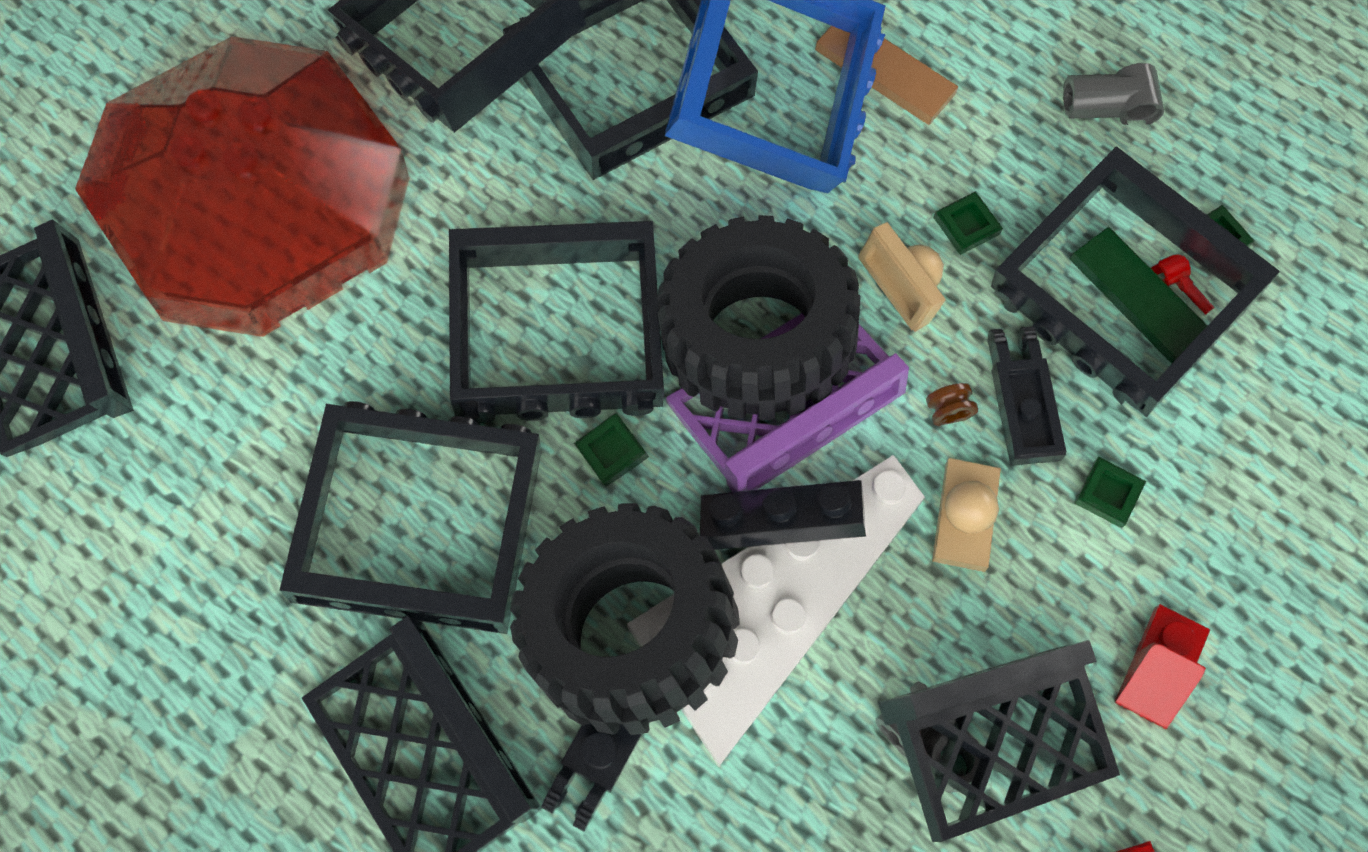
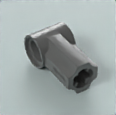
(1128, 94)

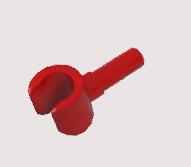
(1177, 271)

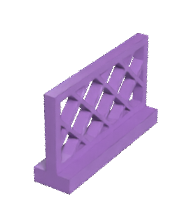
(803, 432)

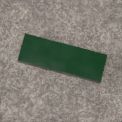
(1139, 293)

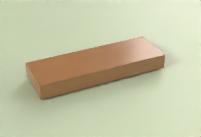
(897, 76)

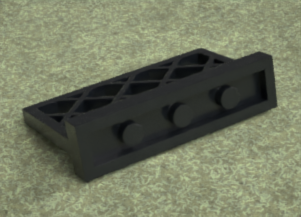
(84, 332)
(978, 694)
(451, 710)

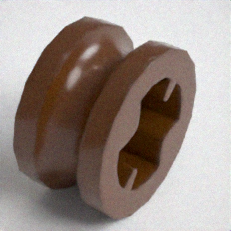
(952, 404)

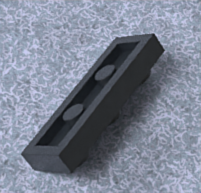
(783, 515)

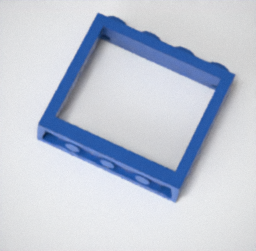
(846, 120)

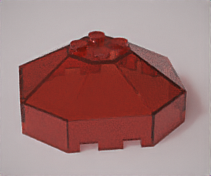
(244, 185)

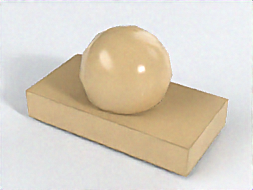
(905, 275)
(967, 515)

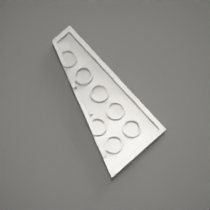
(785, 604)

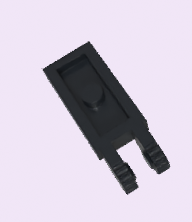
(1026, 400)
(596, 758)

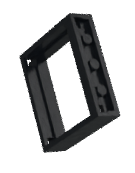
(479, 80)
(647, 129)
(1178, 222)
(545, 247)
(396, 600)

